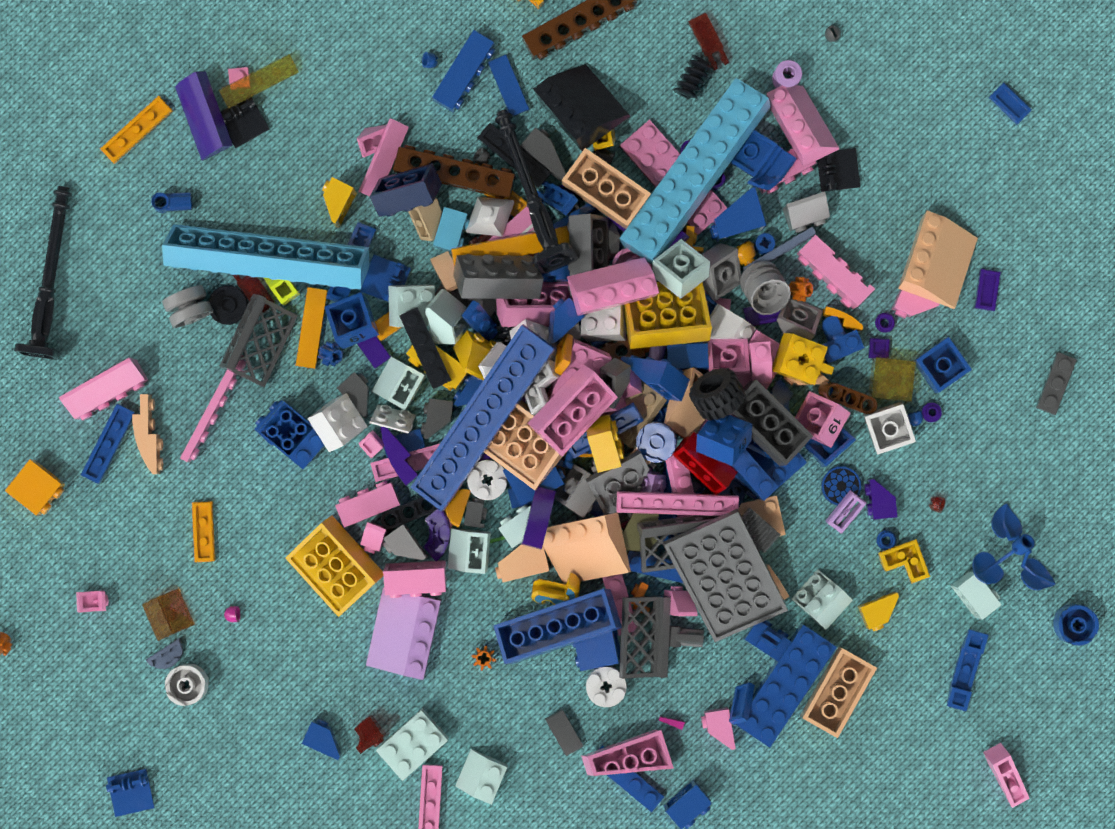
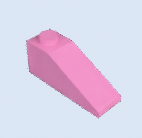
(1006, 774)

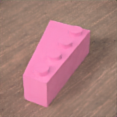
(834, 273)
(635, 754)

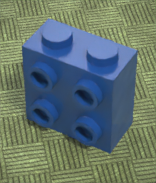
(598, 651)

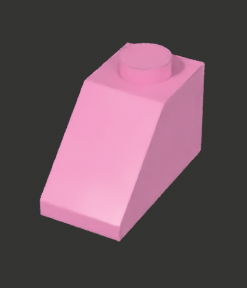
(910, 304)
(760, 361)
(373, 537)
(680, 602)
(719, 726)

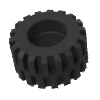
(717, 394)

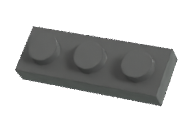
(1056, 383)

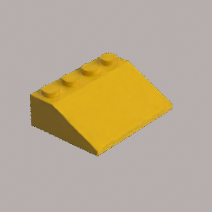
(668, 319)
(335, 565)

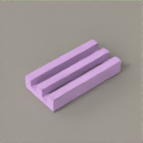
(850, 498)

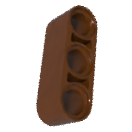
(856, 398)

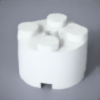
(476, 476)
(175, 687)
(600, 696)

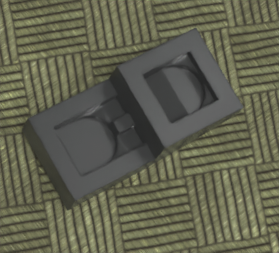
(564, 732)

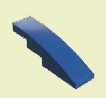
(362, 237)

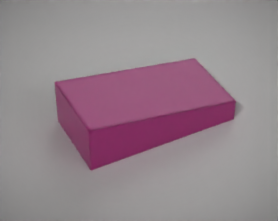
(673, 722)

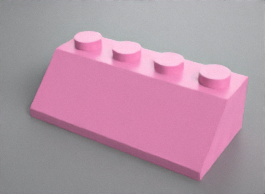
(801, 123)
(612, 286)
(514, 311)
(104, 388)
(572, 410)

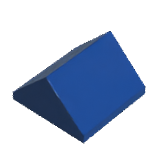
(825, 454)

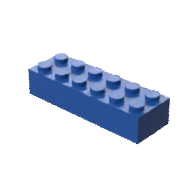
(557, 626)
(787, 684)

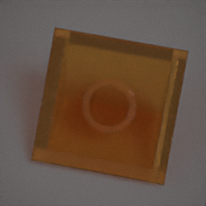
(168, 614)

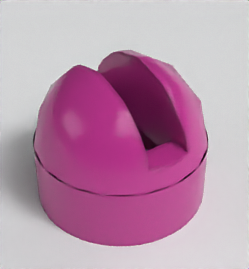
(232, 614)

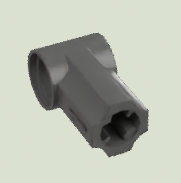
(685, 637)

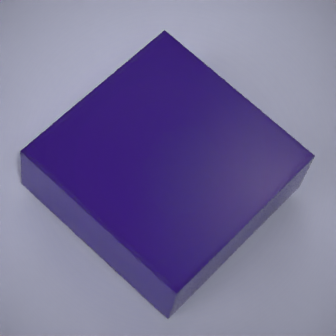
(878, 348)

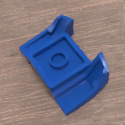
(763, 161)

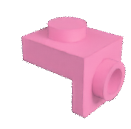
(91, 601)

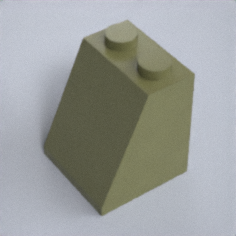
(631, 534)

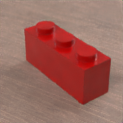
(709, 471)

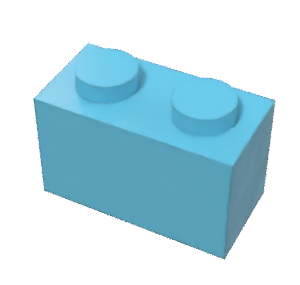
(451, 229)

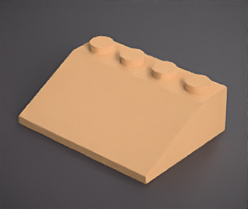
(938, 260)
(522, 449)
(587, 548)

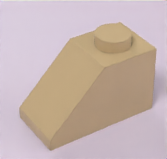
(426, 220)

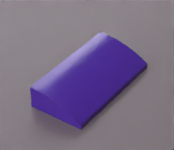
(203, 115)

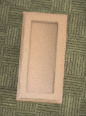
(444, 268)

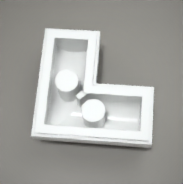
(536, 394)

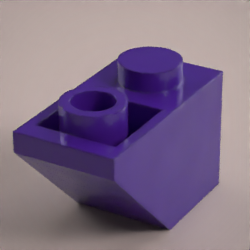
(881, 502)

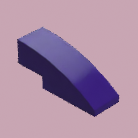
(398, 455)
(538, 518)

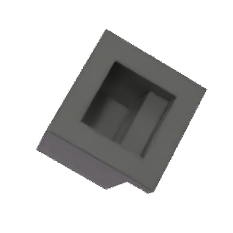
(475, 513)

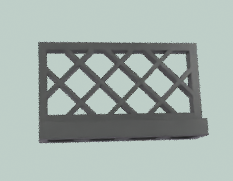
(246, 329)
(664, 528)
(657, 636)

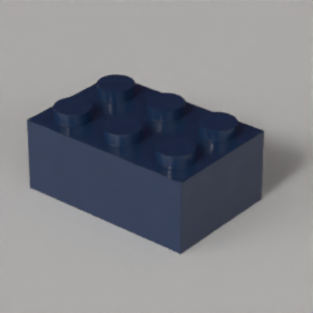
(406, 190)

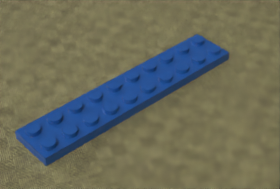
(483, 417)

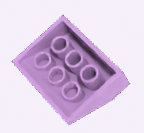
(403, 634)

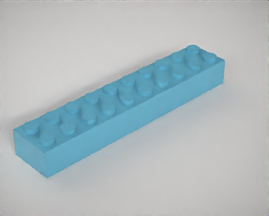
(695, 171)
(266, 256)

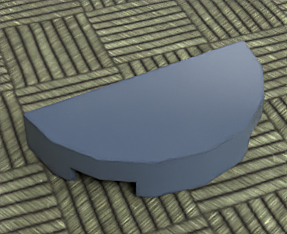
(167, 656)

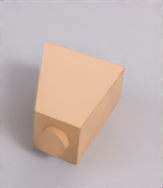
(522, 563)

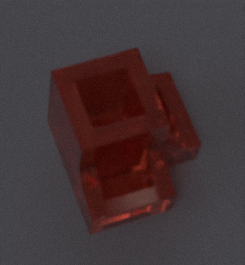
(369, 734)

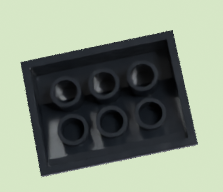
(581, 105)

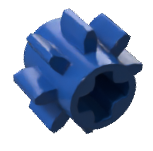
(330, 354)

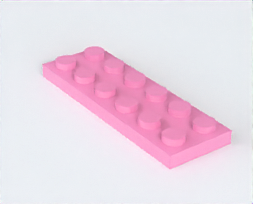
(654, 158)

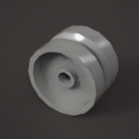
(187, 306)

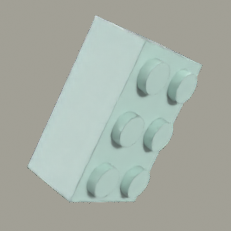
(412, 744)

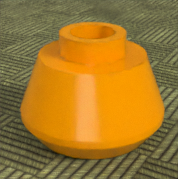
(746, 253)

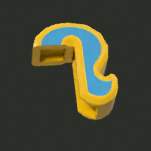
(555, 592)

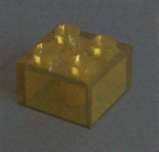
(892, 379)

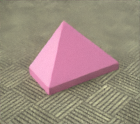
(369, 139)

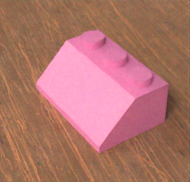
(415, 578)

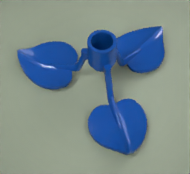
(986, 567)

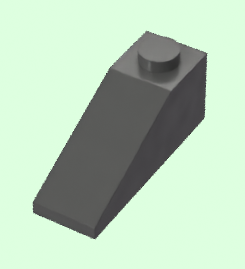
(542, 150)

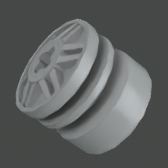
(765, 288)

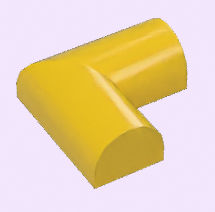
(907, 555)

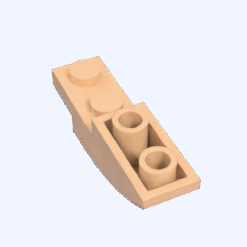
(148, 443)

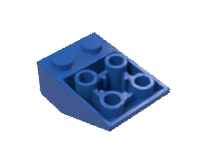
(660, 376)
(292, 435)

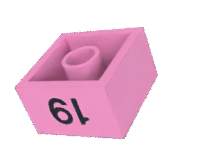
(822, 418)

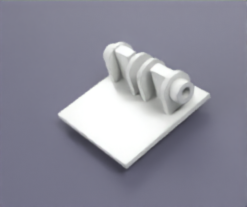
(394, 419)

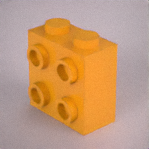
(35, 488)

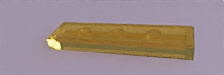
(258, 81)

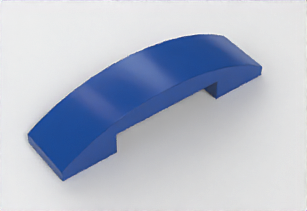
(965, 669)

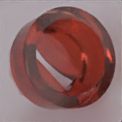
(937, 504)

